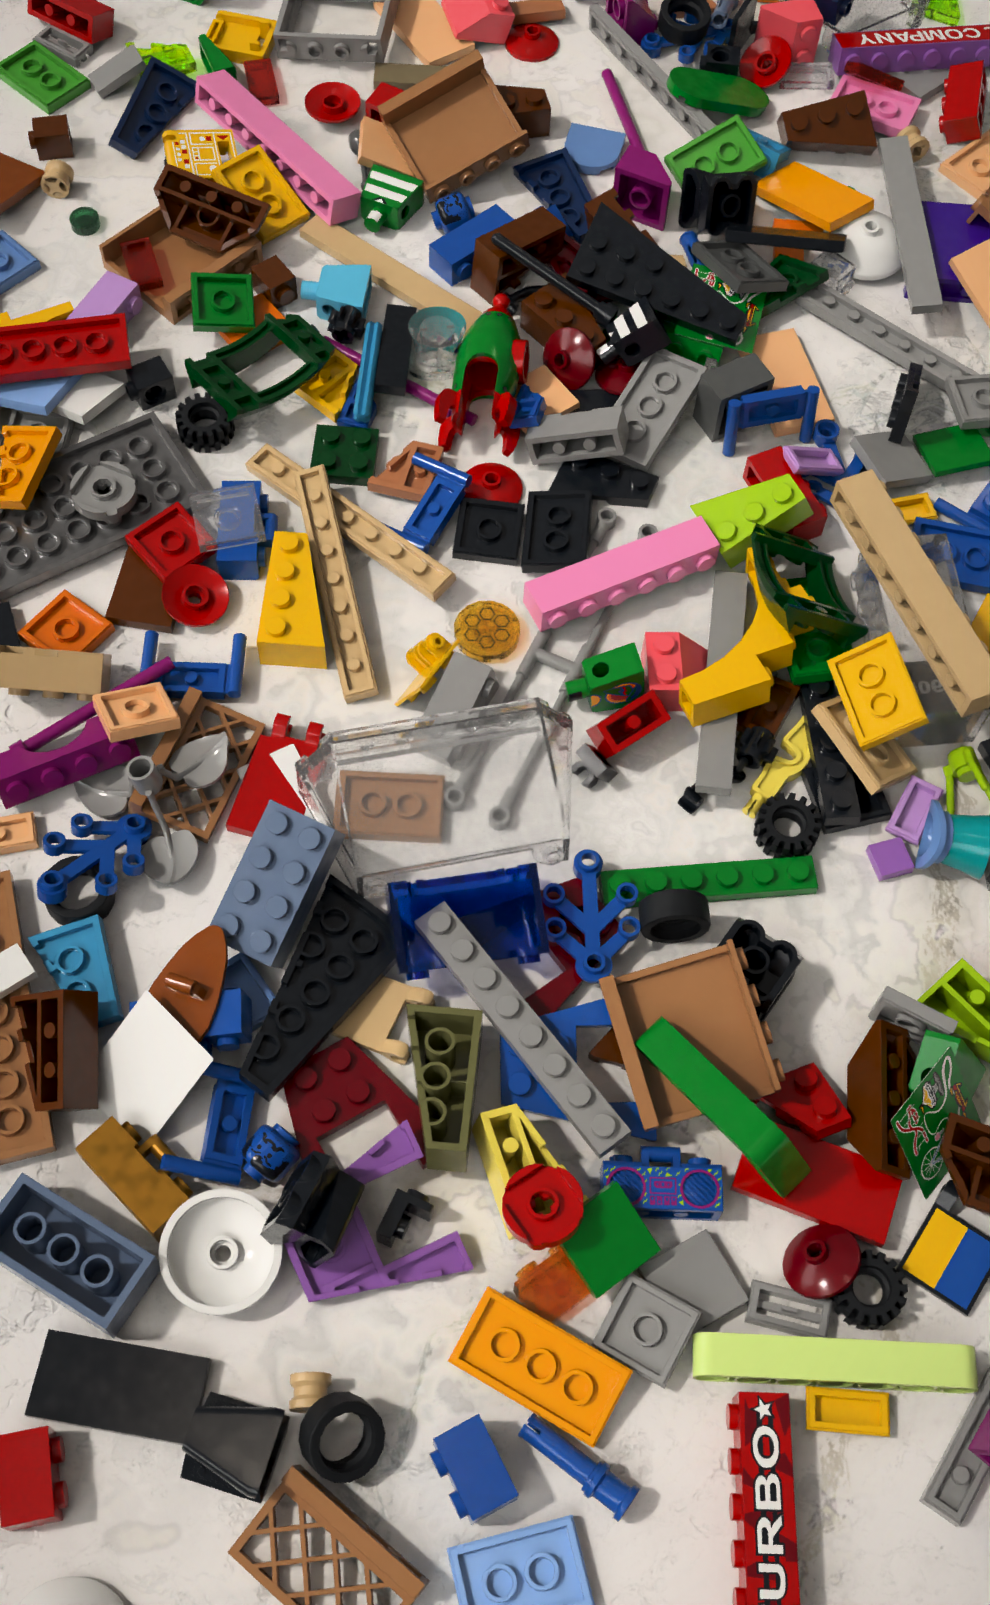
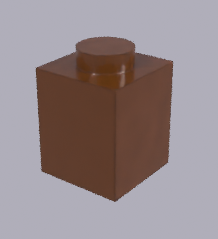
(51, 137)
(274, 281)

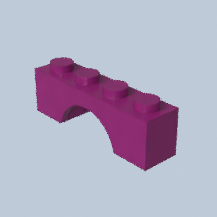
(33, 774)

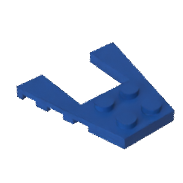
(522, 1088)

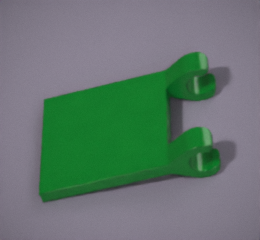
(953, 449)

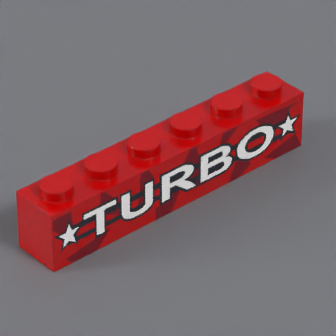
(763, 1499)

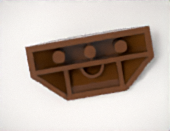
(207, 211)
(875, 1092)
(967, 1159)

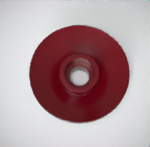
(577, 353)
(614, 376)
(831, 1270)

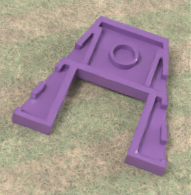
(356, 1261)

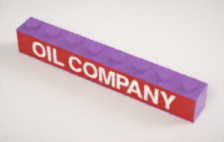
(911, 48)

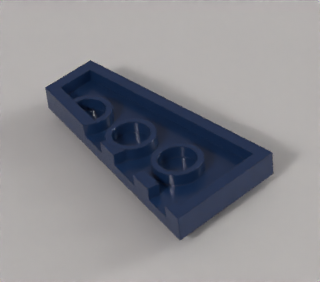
(152, 107)

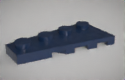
(557, 181)

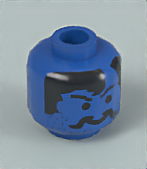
(452, 211)
(270, 1153)

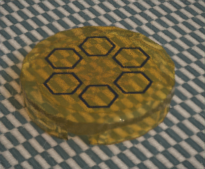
(487, 631)

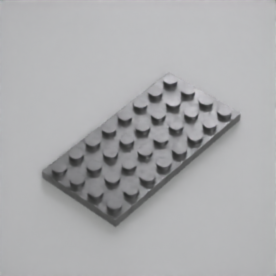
(57, 538)

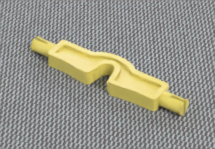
(781, 771)

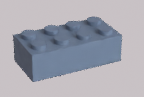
(276, 884)
(72, 1256)

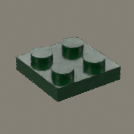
(346, 453)

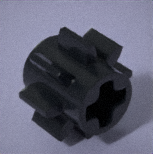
(346, 324)
(757, 746)

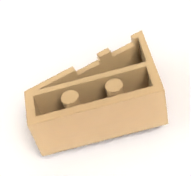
(54, 672)

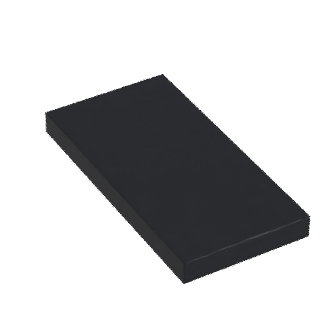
(117, 1387)

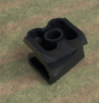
(716, 200)
(769, 962)
(314, 1209)
(234, 1446)

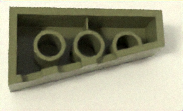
(445, 1067)

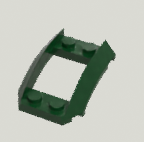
(219, 368)
(829, 611)

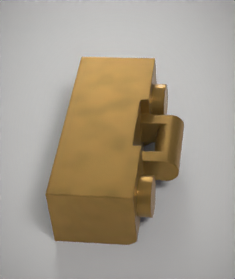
(122, 1167)

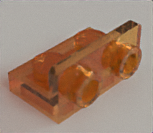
(551, 1286)

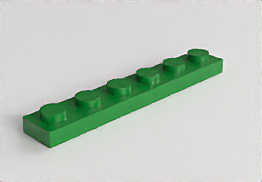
(718, 880)

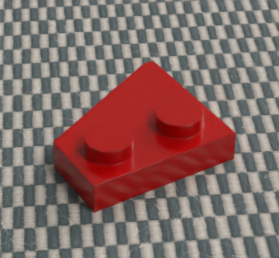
(809, 1103)

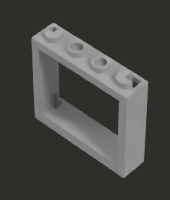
(332, 46)

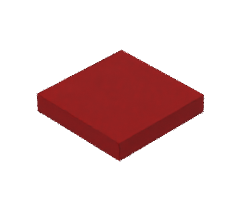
(167, 541)

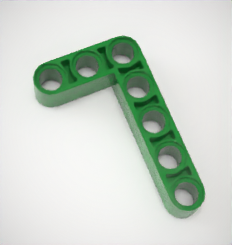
(725, 1106)

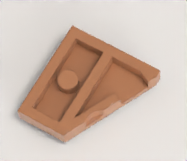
(402, 477)

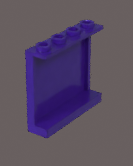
(949, 237)

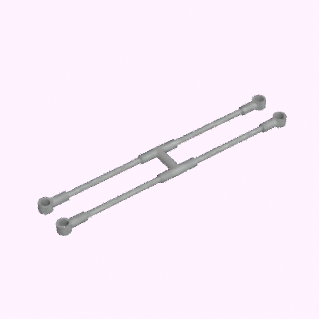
(573, 669)

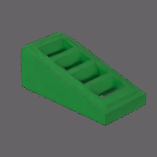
(213, 58)

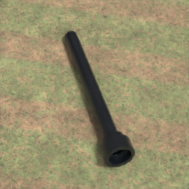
(603, 311)

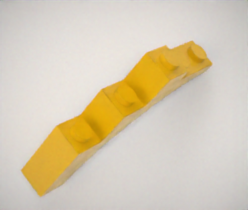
(744, 674)

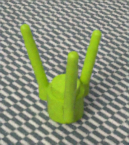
(965, 767)

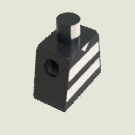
(634, 335)

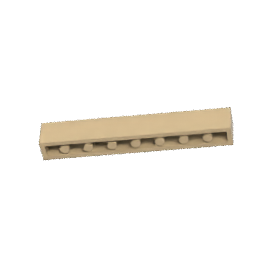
(915, 590)

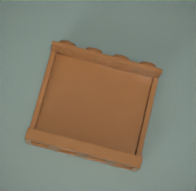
(453, 127)
(176, 261)
(707, 1005)

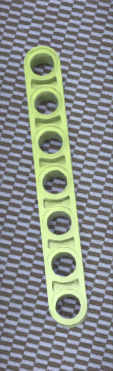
(834, 1362)

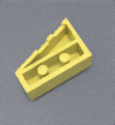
(505, 1146)

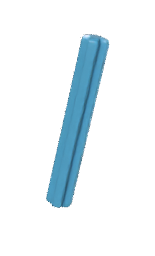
(367, 372)

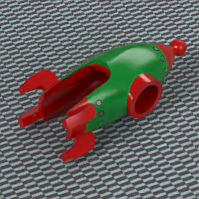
(486, 367)

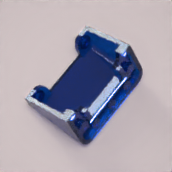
(495, 906)

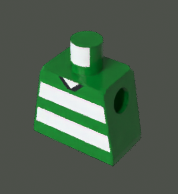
(390, 198)

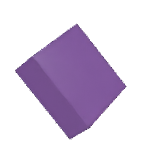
(890, 858)

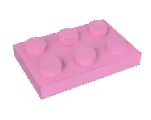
(888, 108)

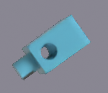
(339, 287)

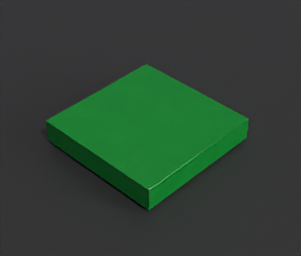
(222, 302)
(609, 1240)

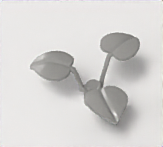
(107, 793)

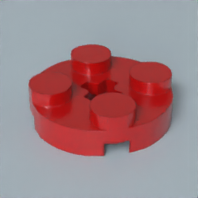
(536, 1229)

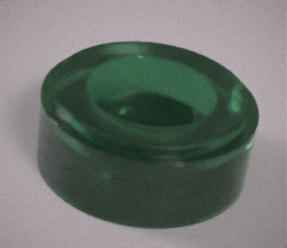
(84, 221)

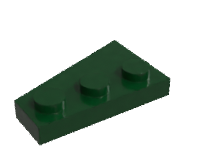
(801, 278)

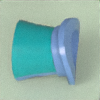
(955, 841)

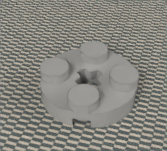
(107, 506)

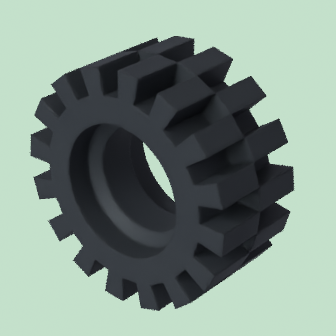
(206, 436)
(793, 810)
(892, 1296)

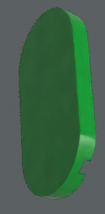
(717, 92)

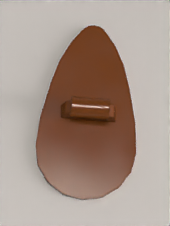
(194, 981)

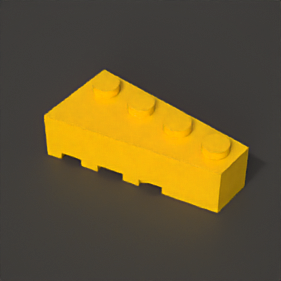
(290, 613)

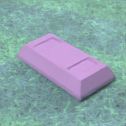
(812, 461)
(912, 810)

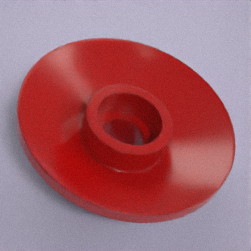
(531, 42)
(762, 53)
(332, 102)
(494, 483)
(198, 582)

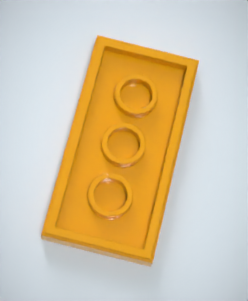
(813, 196)
(541, 1366)

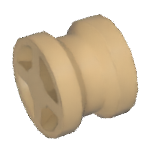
(918, 144)
(57, 179)
(308, 1389)

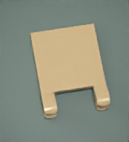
(377, 1014)

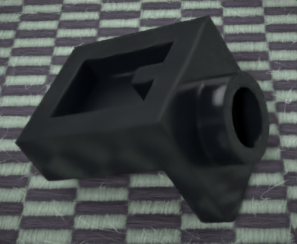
(396, 1221)

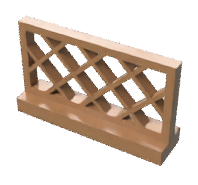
(190, 713)
(344, 1527)

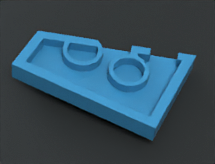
(81, 960)

